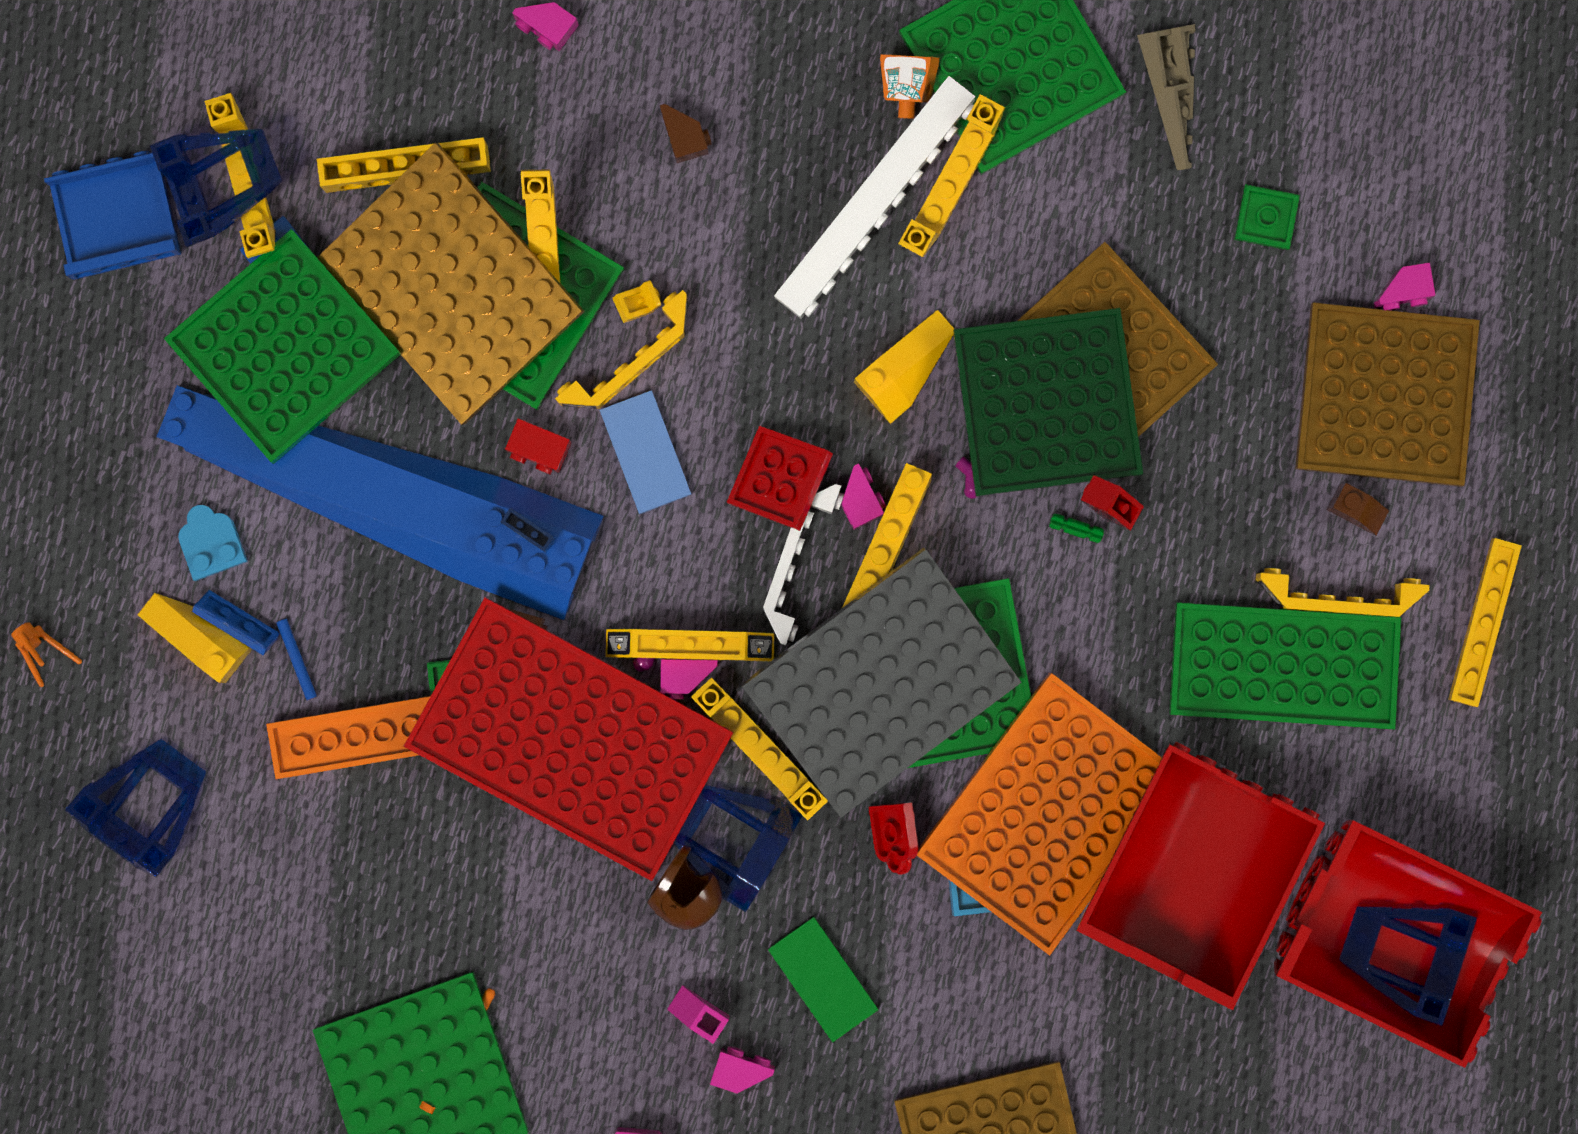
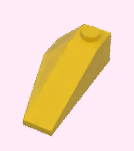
(902, 371)
(194, 637)

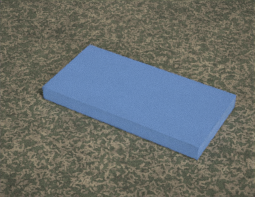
(645, 452)

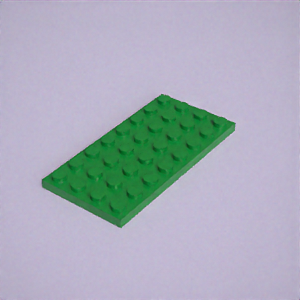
(1285, 666)

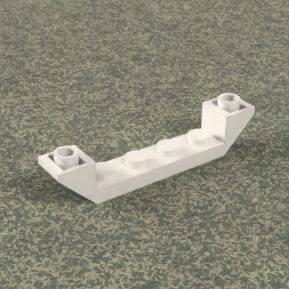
(784, 625)

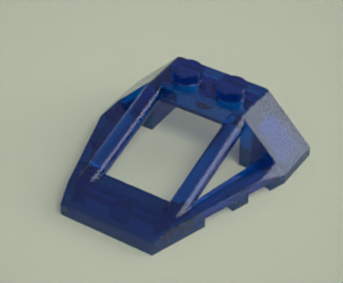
(196, 218)
(117, 835)
(764, 852)
(1445, 967)

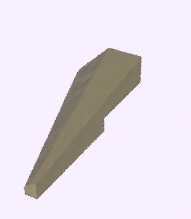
(1168, 67)

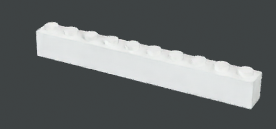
(875, 197)

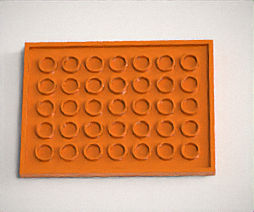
(1043, 814)

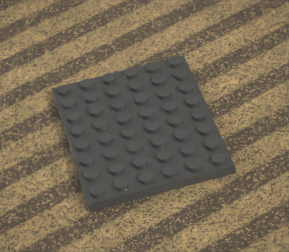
(881, 682)

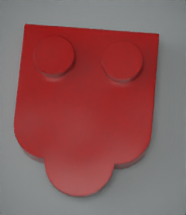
(894, 835)

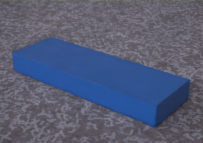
(235, 622)

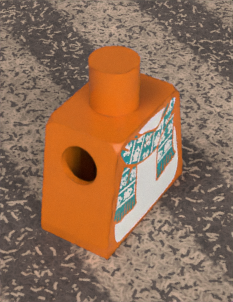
(908, 81)

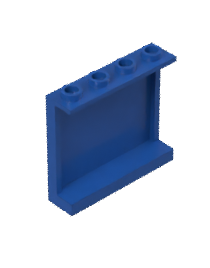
(113, 215)

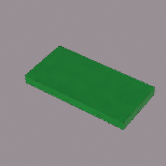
(823, 979)

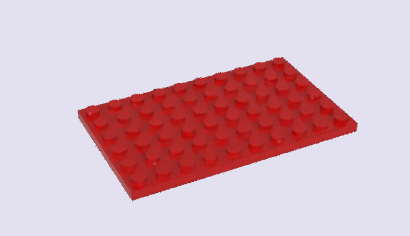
(568, 739)

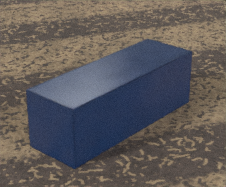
(528, 530)

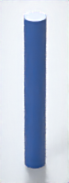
(296, 659)

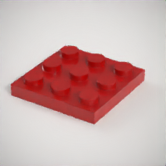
(779, 478)

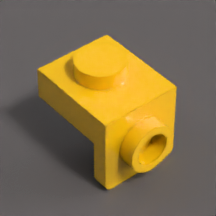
(637, 302)

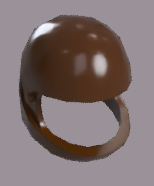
(684, 896)

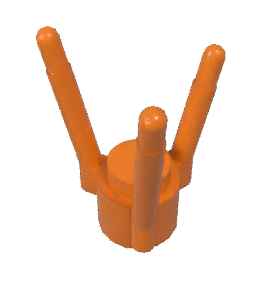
(28, 639)

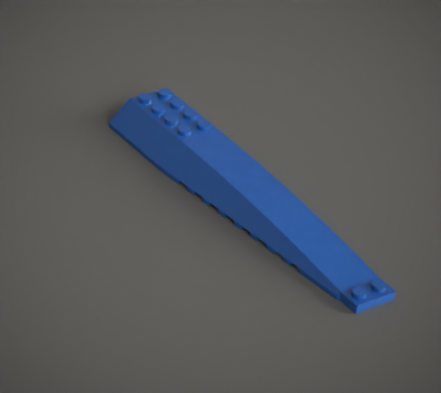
(406, 502)

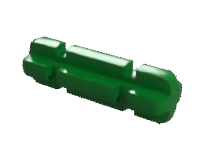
(1076, 528)

